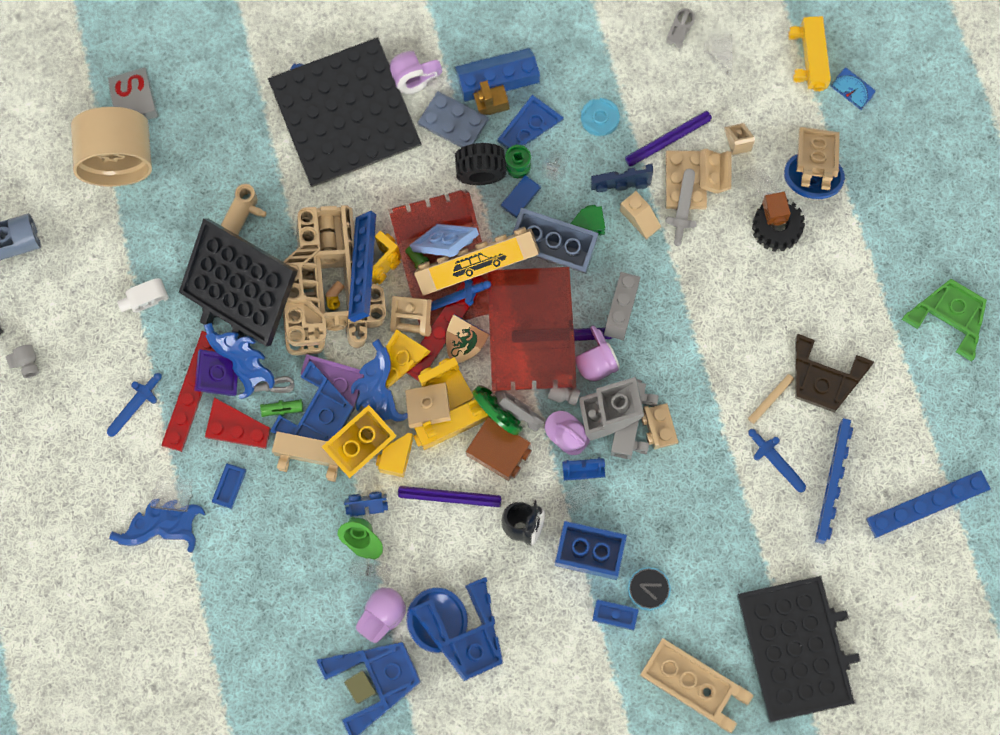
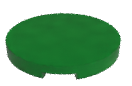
(501, 417)

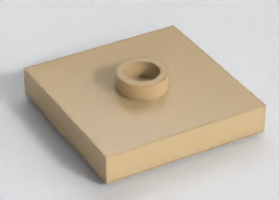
(427, 404)

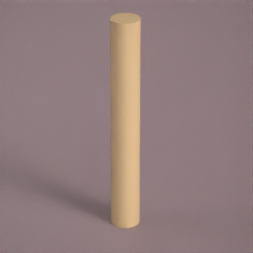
(771, 398)

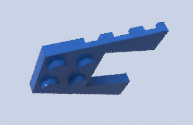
(473, 650)
(390, 672)

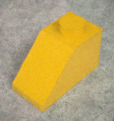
(395, 456)

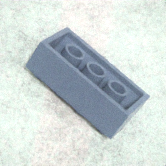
(559, 240)

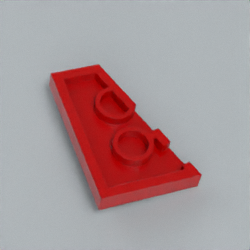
(235, 427)

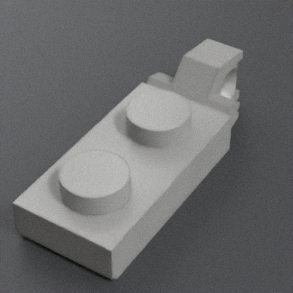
(519, 409)

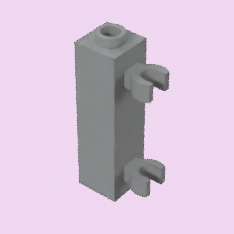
(624, 439)

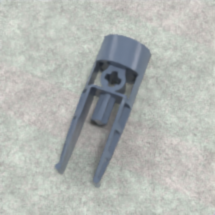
(18, 236)

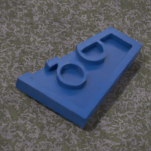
(529, 123)

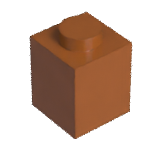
(776, 208)

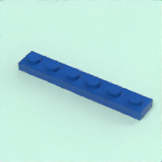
(362, 266)
(832, 490)
(928, 504)

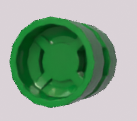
(518, 166)

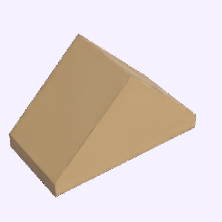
(739, 138)

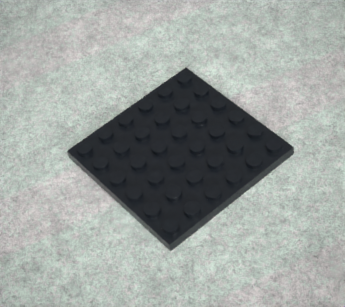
(344, 112)

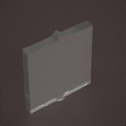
(172, 493)

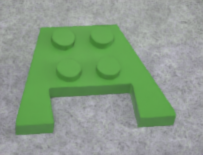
(957, 308)

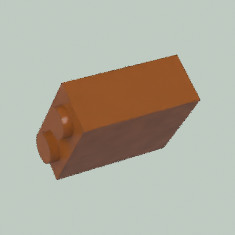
(499, 450)

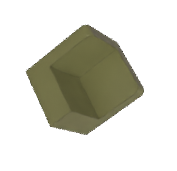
(360, 687)

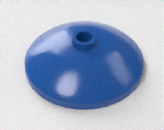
(814, 191)
(450, 611)

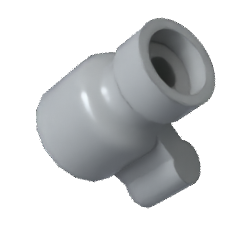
(24, 357)
(562, 394)

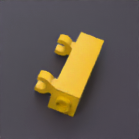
(815, 53)
(462, 419)

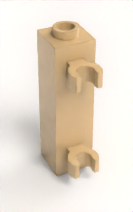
(302, 449)

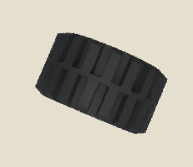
(480, 164)

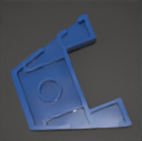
(325, 413)

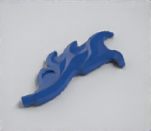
(244, 358)
(373, 386)
(166, 523)

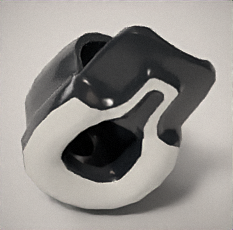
(530, 515)

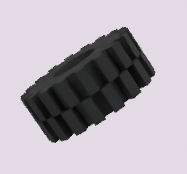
(778, 239)

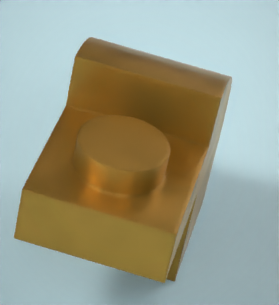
(491, 100)

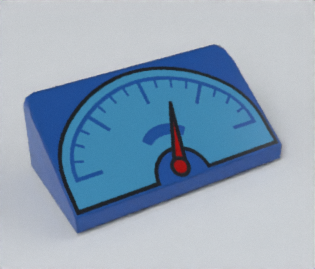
(853, 88)

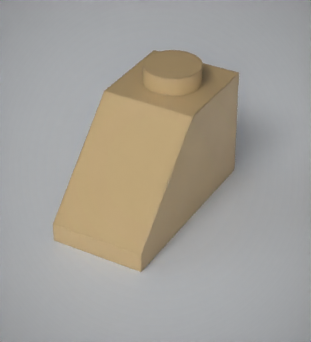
(640, 215)

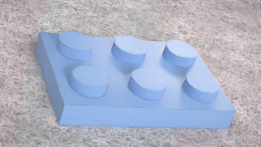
(444, 240)

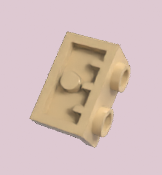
(715, 171)
(660, 426)

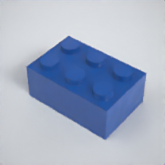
(590, 550)

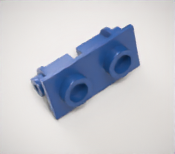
(583, 469)
(373, 501)

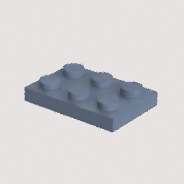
(452, 120)

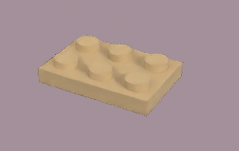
(676, 165)

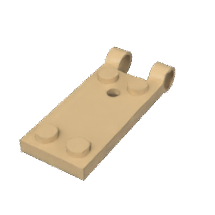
(687, 677)

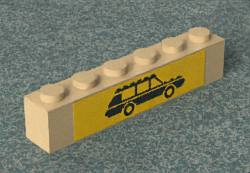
(477, 261)

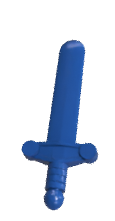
(468, 293)
(143, 392)
(767, 448)

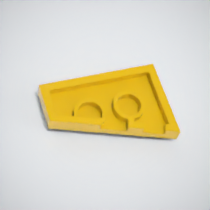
(404, 355)

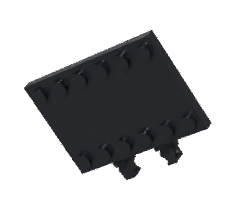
(237, 283)
(797, 649)

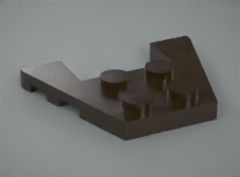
(823, 384)

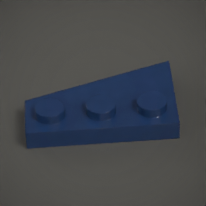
(632, 178)

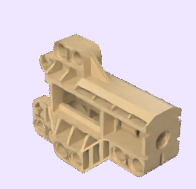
(305, 312)

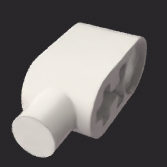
(143, 296)

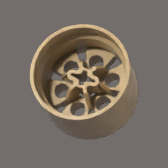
(111, 146)

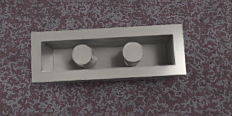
(622, 306)

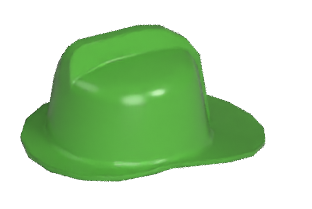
(359, 537)

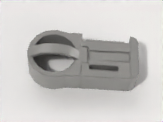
(679, 30)

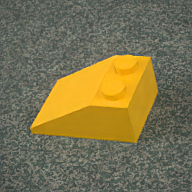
(359, 441)

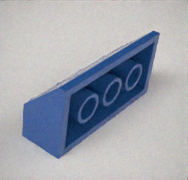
(509, 69)

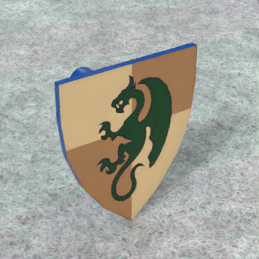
(464, 339)

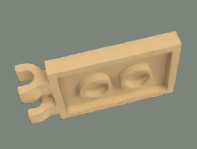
(818, 155)

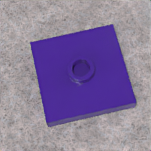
(215, 374)

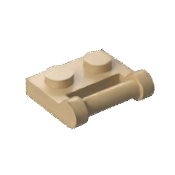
(414, 309)

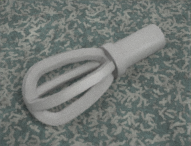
(265, 386)

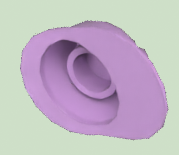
(566, 432)

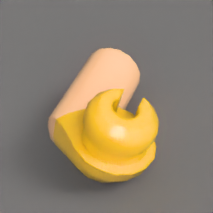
(332, 298)

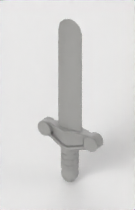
(681, 220)

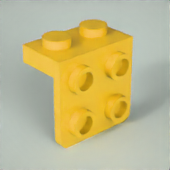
(389, 260)
(448, 372)

